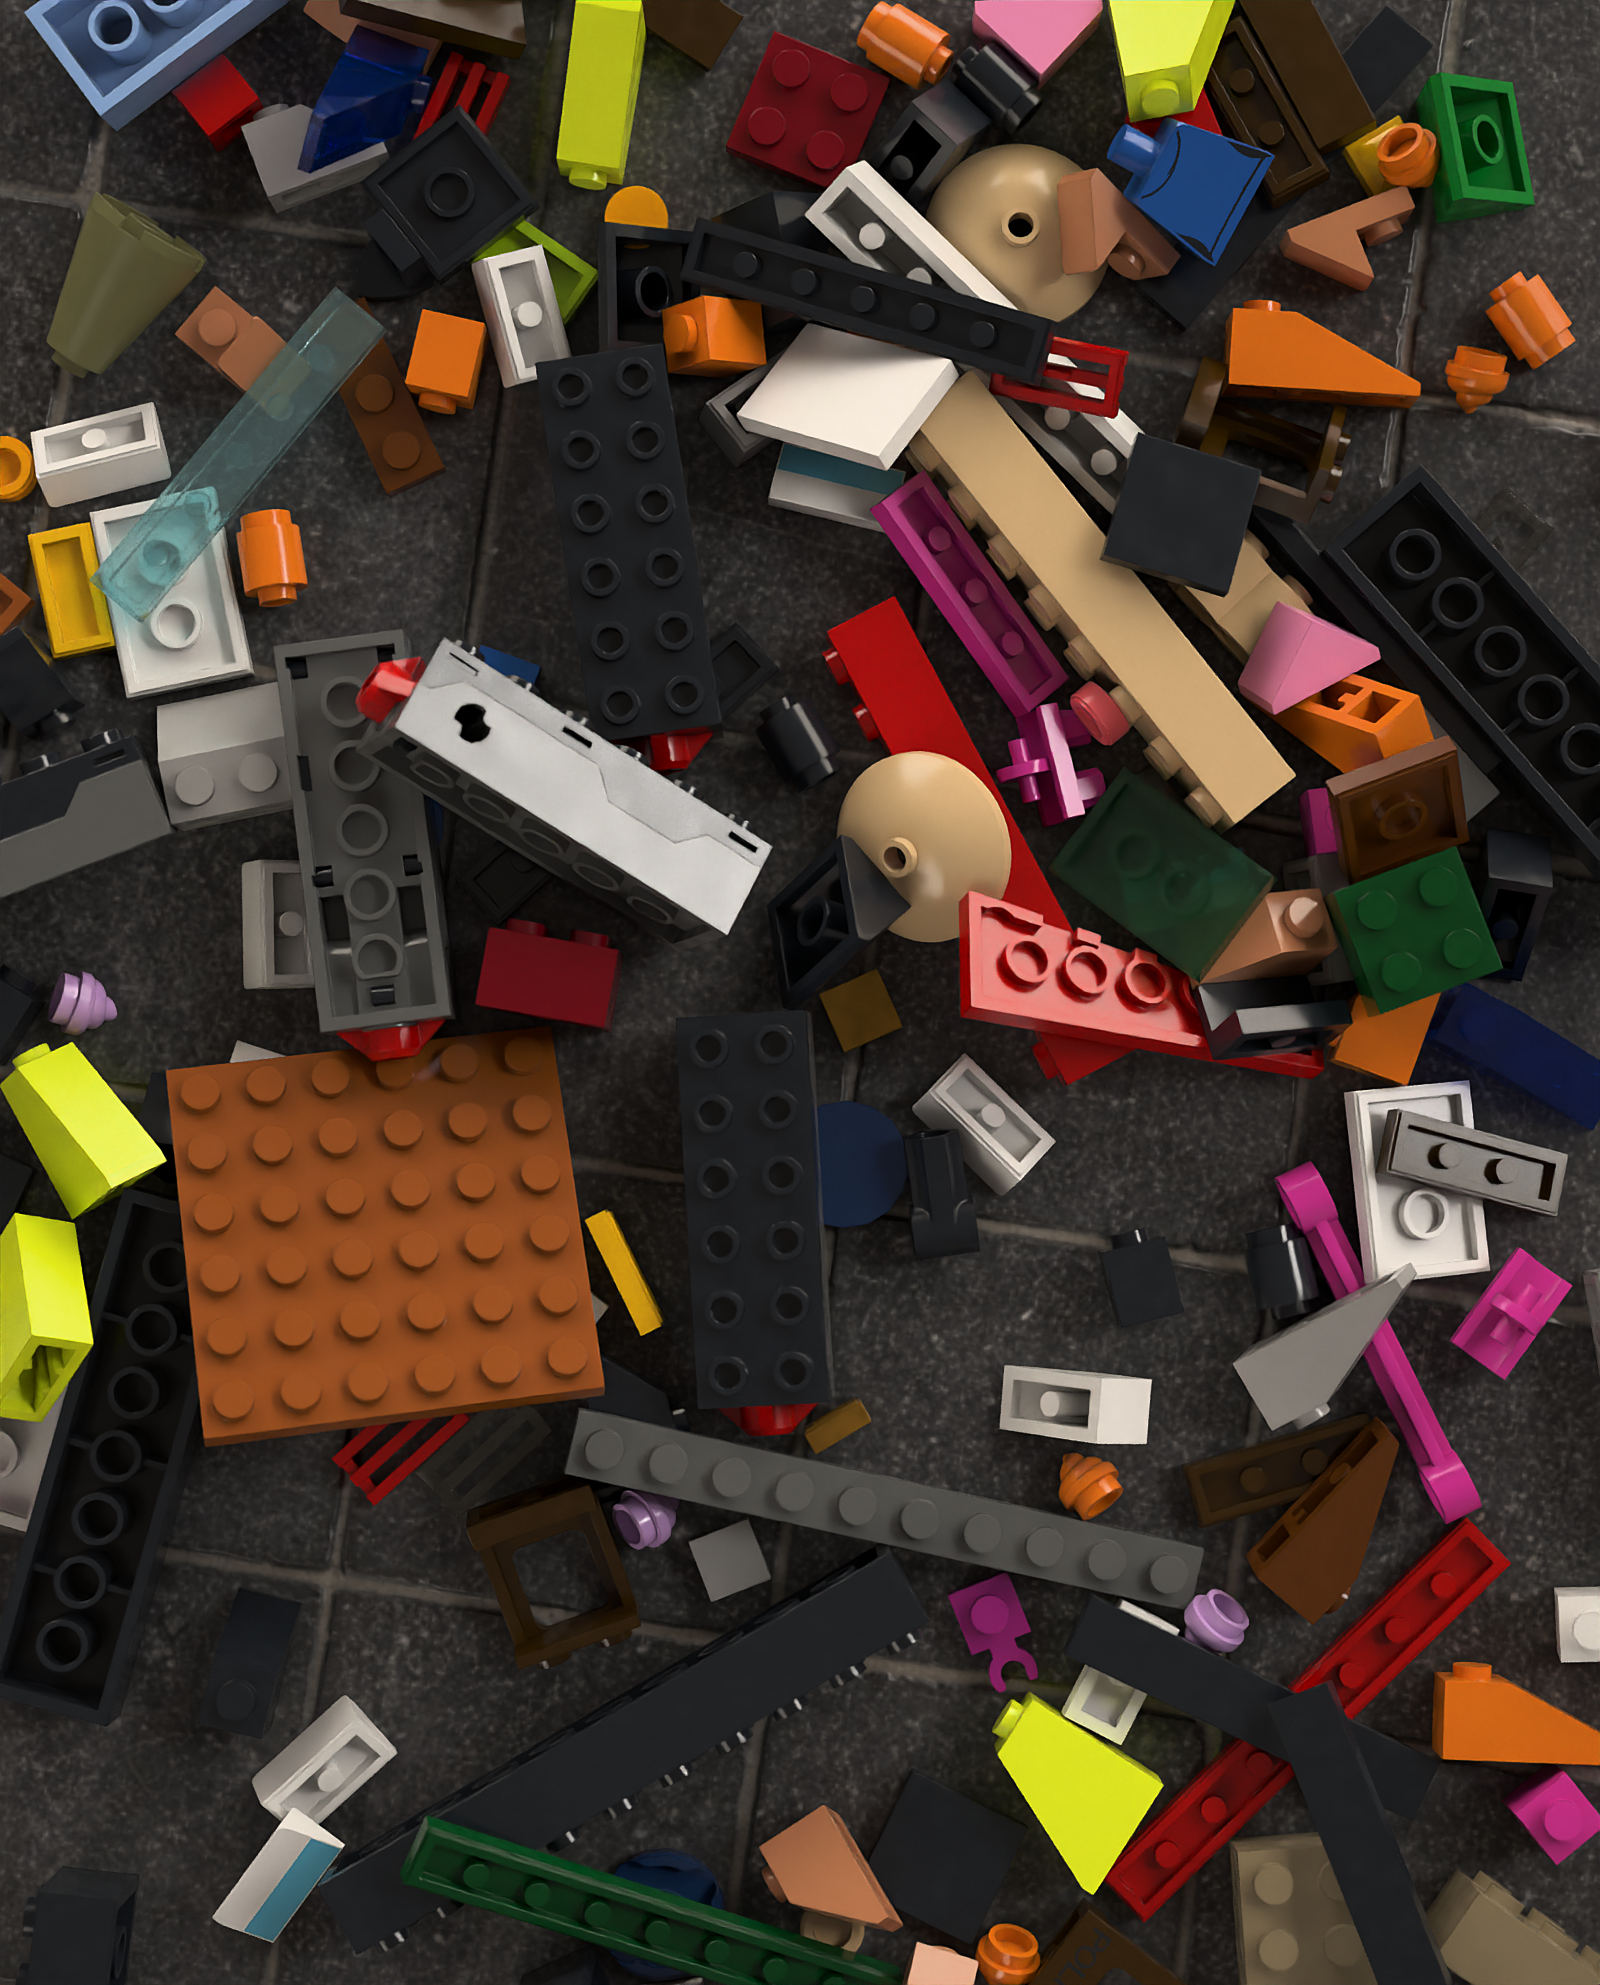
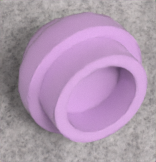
(80, 1003)
(645, 1517)
(1215, 1621)

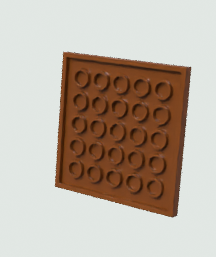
(381, 1237)

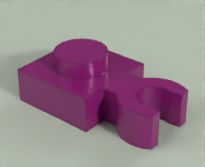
(991, 1620)

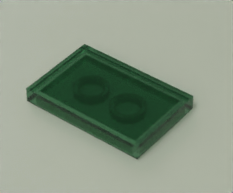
(1162, 874)

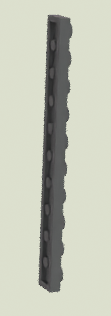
(882, 1509)

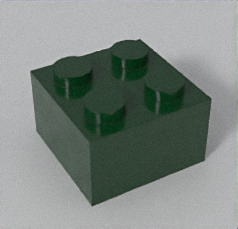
(1412, 932)

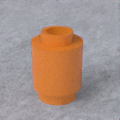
(905, 45)
(1530, 319)
(271, 557)

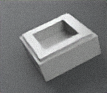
(729, 1559)

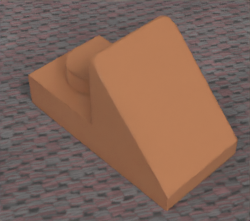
(1104, 225)
(1333, 240)
(230, 339)

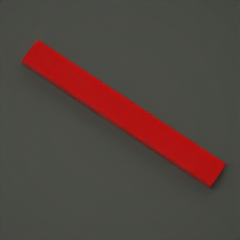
(1358, 1664)

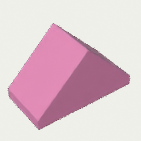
(1037, 32)
(1300, 657)

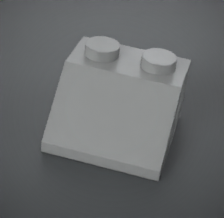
(223, 757)

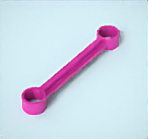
(1436, 1461)

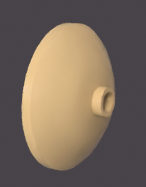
(974, 215)
(945, 828)

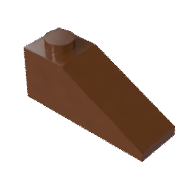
(1324, 1535)

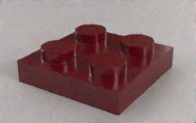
(807, 113)

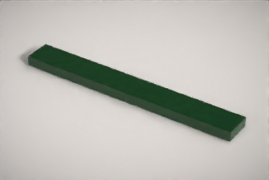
(625, 1914)

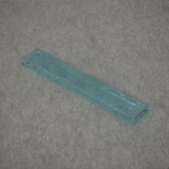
(238, 455)

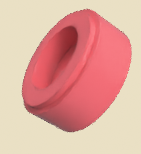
(1099, 714)

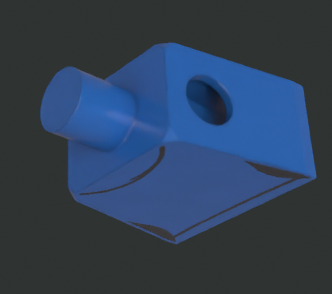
(1190, 182)

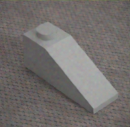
(1308, 1361)

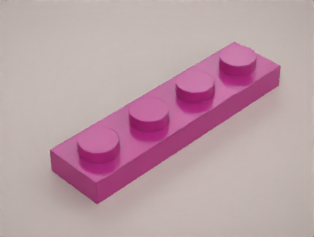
(969, 594)

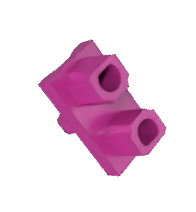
(1045, 765)
(1510, 1313)

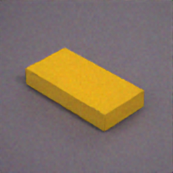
(72, 605)
(625, 1271)

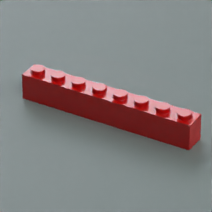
(912, 712)

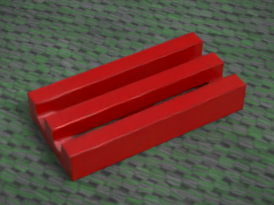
(477, 74)
(1112, 381)
(361, 1474)

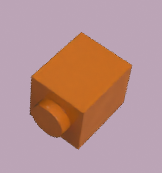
(714, 337)
(446, 361)

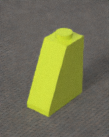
(1166, 51)
(601, 91)
(78, 1127)
(41, 1314)
(1075, 1784)

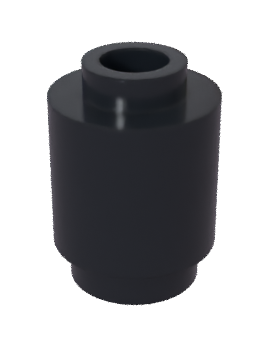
(998, 86)
(798, 743)
(1280, 1270)

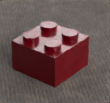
(550, 976)

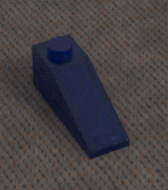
(365, 98)
(1518, 1053)

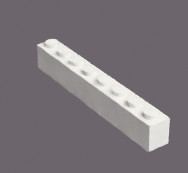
(886, 233)

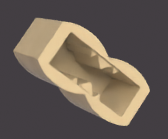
(1245, 610)

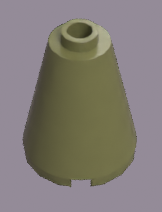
(116, 284)

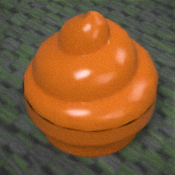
(1409, 156)
(1476, 376)
(1088, 1485)
(1008, 1955)

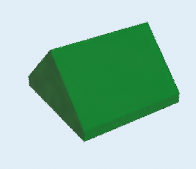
(1480, 146)

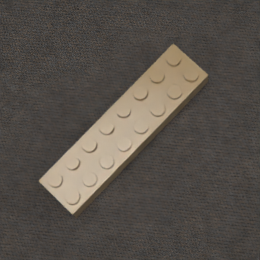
(1096, 606)

